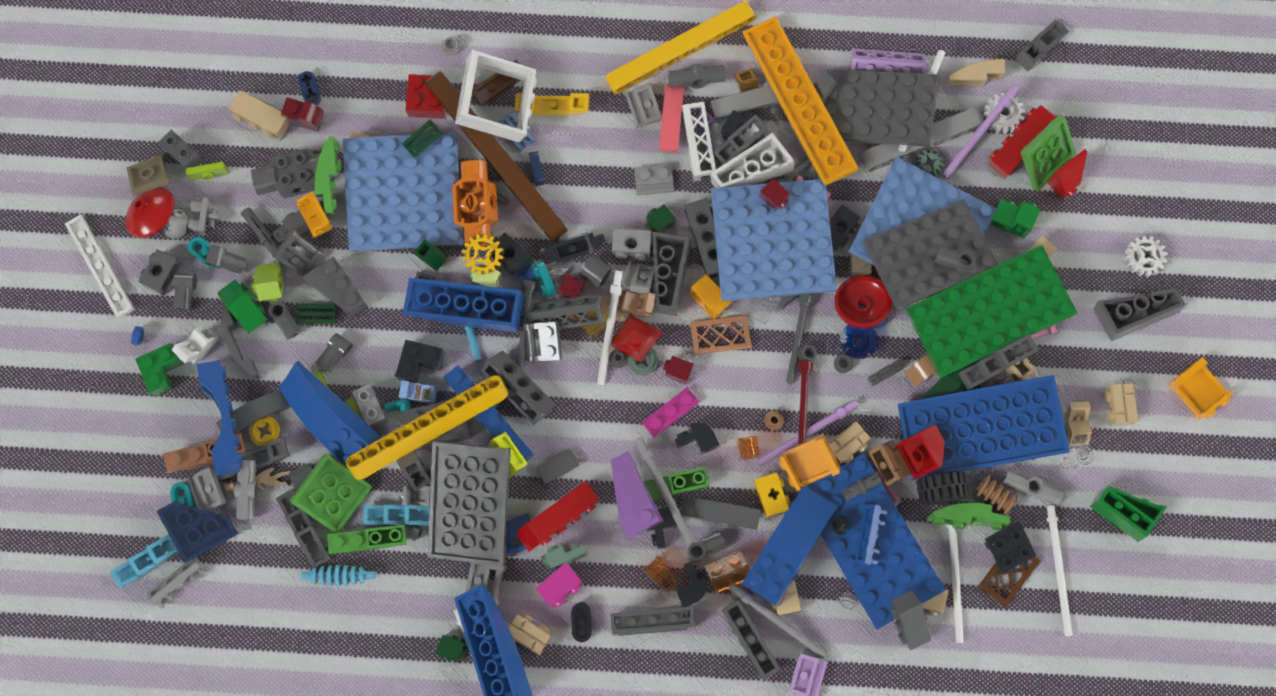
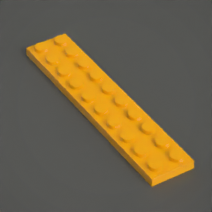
(800, 101)

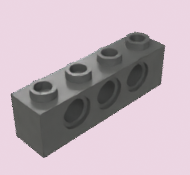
(693, 212)
(521, 389)
(750, 640)

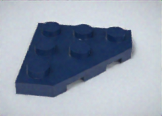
(195, 529)

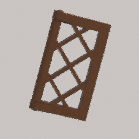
(1013, 589)

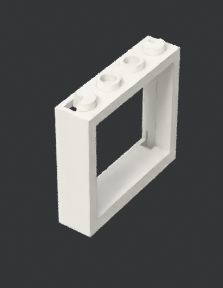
(504, 67)

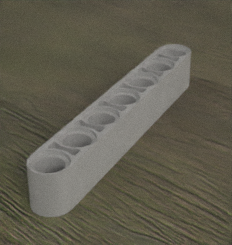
(941, 133)

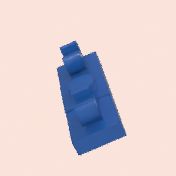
(869, 535)

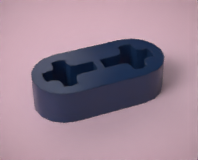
(306, 89)
(536, 168)

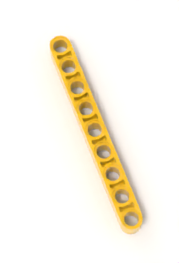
(680, 47)
(427, 427)

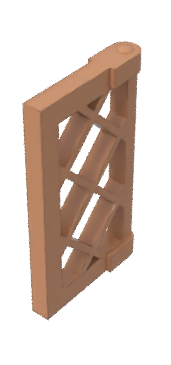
(728, 321)

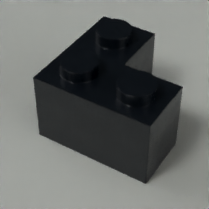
(416, 356)

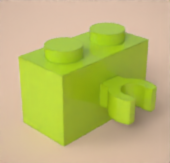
(268, 282)

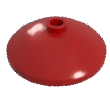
(149, 212)
(864, 292)

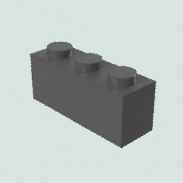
(910, 620)

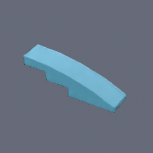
(396, 515)
(144, 562)

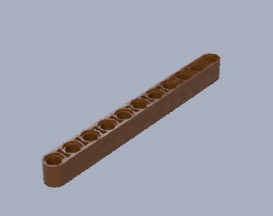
(500, 161)

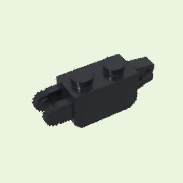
(572, 247)

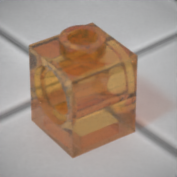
(748, 448)

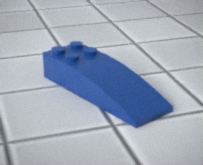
(464, 304)
(326, 414)
(789, 546)
(491, 645)

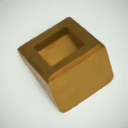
(746, 80)

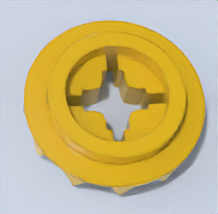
(256, 435)

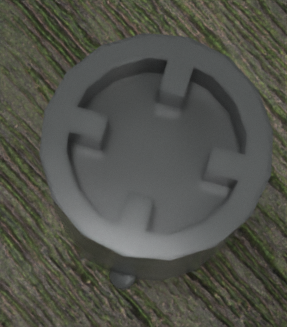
(596, 271)
(300, 474)

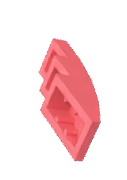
(671, 119)

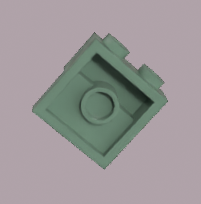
(557, 556)

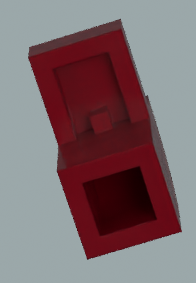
(304, 112)

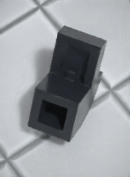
(701, 434)
(668, 522)
(695, 590)

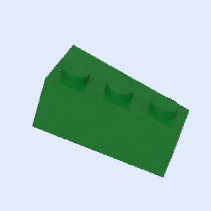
(1128, 512)

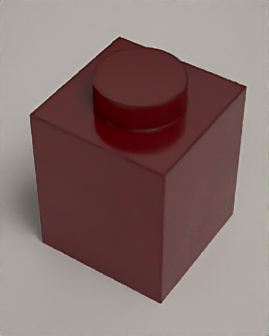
(775, 195)
(571, 287)
(678, 369)

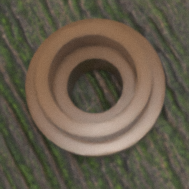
(769, 424)

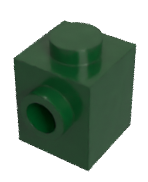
(659, 219)
(434, 257)
(451, 648)

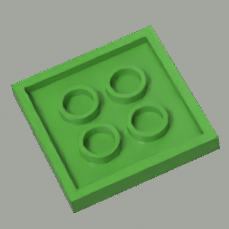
(1048, 152)
(330, 493)

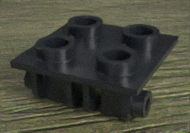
(1010, 547)

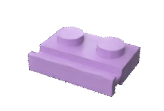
(807, 676)

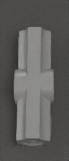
(246, 490)
(1044, 490)

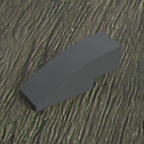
(1041, 45)

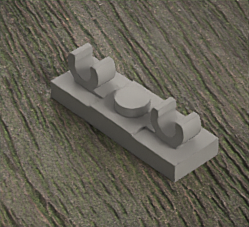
(174, 582)

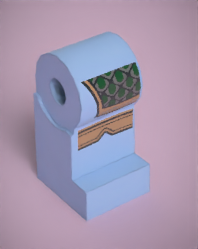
(417, 393)

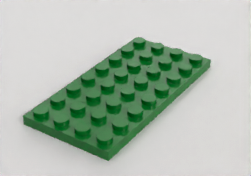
(990, 311)

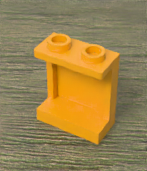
(1200, 390)
(809, 462)

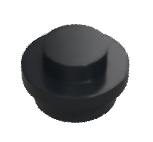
(840, 524)

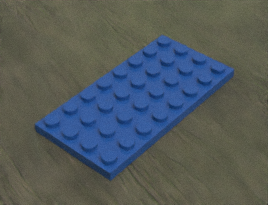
(991, 424)
(900, 561)

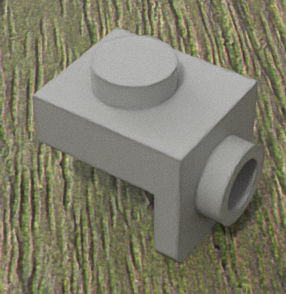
(419, 497)

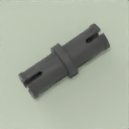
(861, 486)

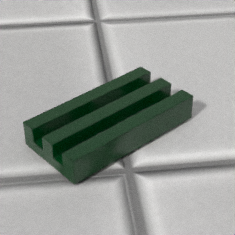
(434, 128)
(300, 307)

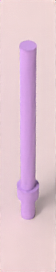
(1003, 102)
(839, 412)

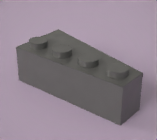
(670, 266)

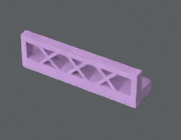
(888, 61)

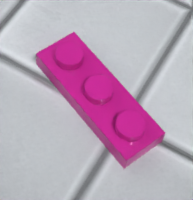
(670, 412)

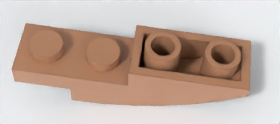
(194, 456)

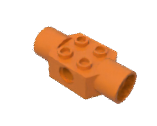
(475, 201)

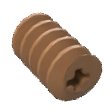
(995, 494)

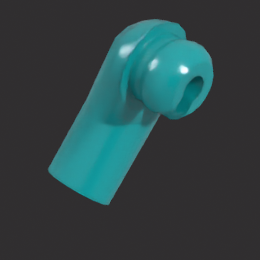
(397, 405)

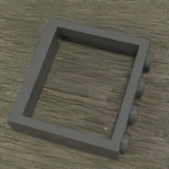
(652, 621)

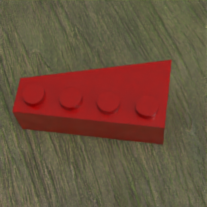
(1009, 155)
(557, 516)

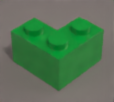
(1015, 219)
(239, 302)
(155, 368)

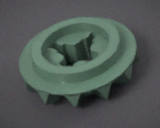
(932, 155)
(641, 369)

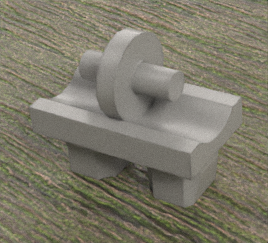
(200, 224)

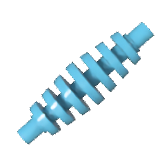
(338, 575)

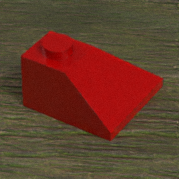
(1069, 176)
(635, 338)
(923, 451)

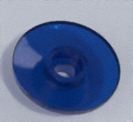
(868, 338)

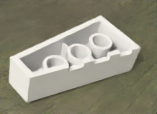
(755, 165)

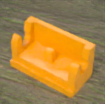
(314, 214)
(708, 296)

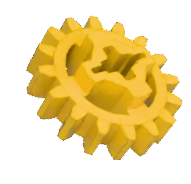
(488, 261)

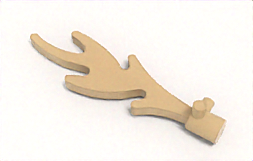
(263, 478)

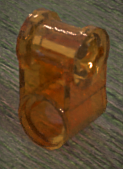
(660, 573)

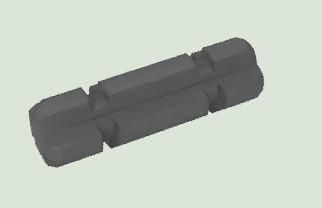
(886, 372)

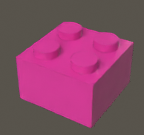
(559, 586)

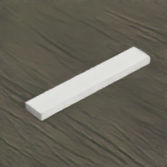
(99, 266)

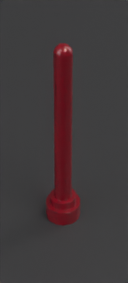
(805, 369)

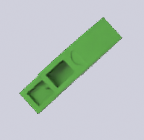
(328, 167)
(680, 483)
(964, 514)
(367, 539)

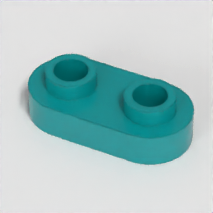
(202, 254)
(546, 287)
(186, 499)

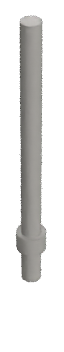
(647, 457)
(747, 598)

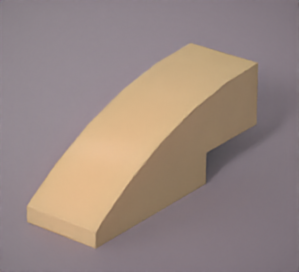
(978, 73)

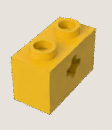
(769, 505)

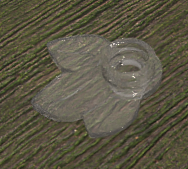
(1077, 448)

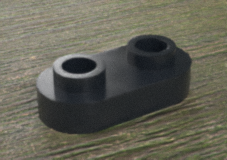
(581, 622)

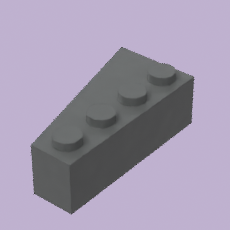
(1133, 313)

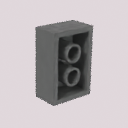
(456, 434)

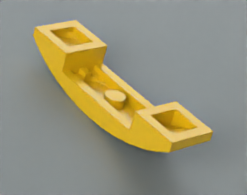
(557, 105)

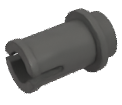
(413, 532)

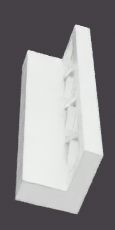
(691, 142)

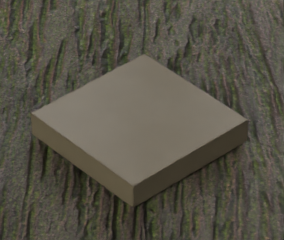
(148, 175)

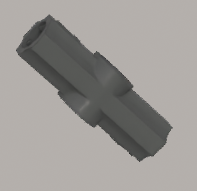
(696, 76)

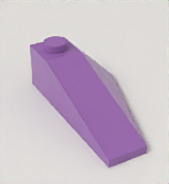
(634, 503)

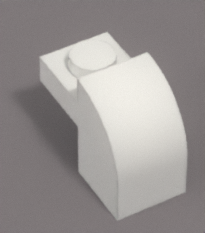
(197, 345)

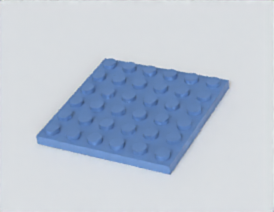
(911, 194)
(400, 198)
(773, 251)

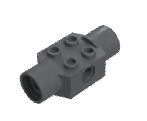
(287, 174)

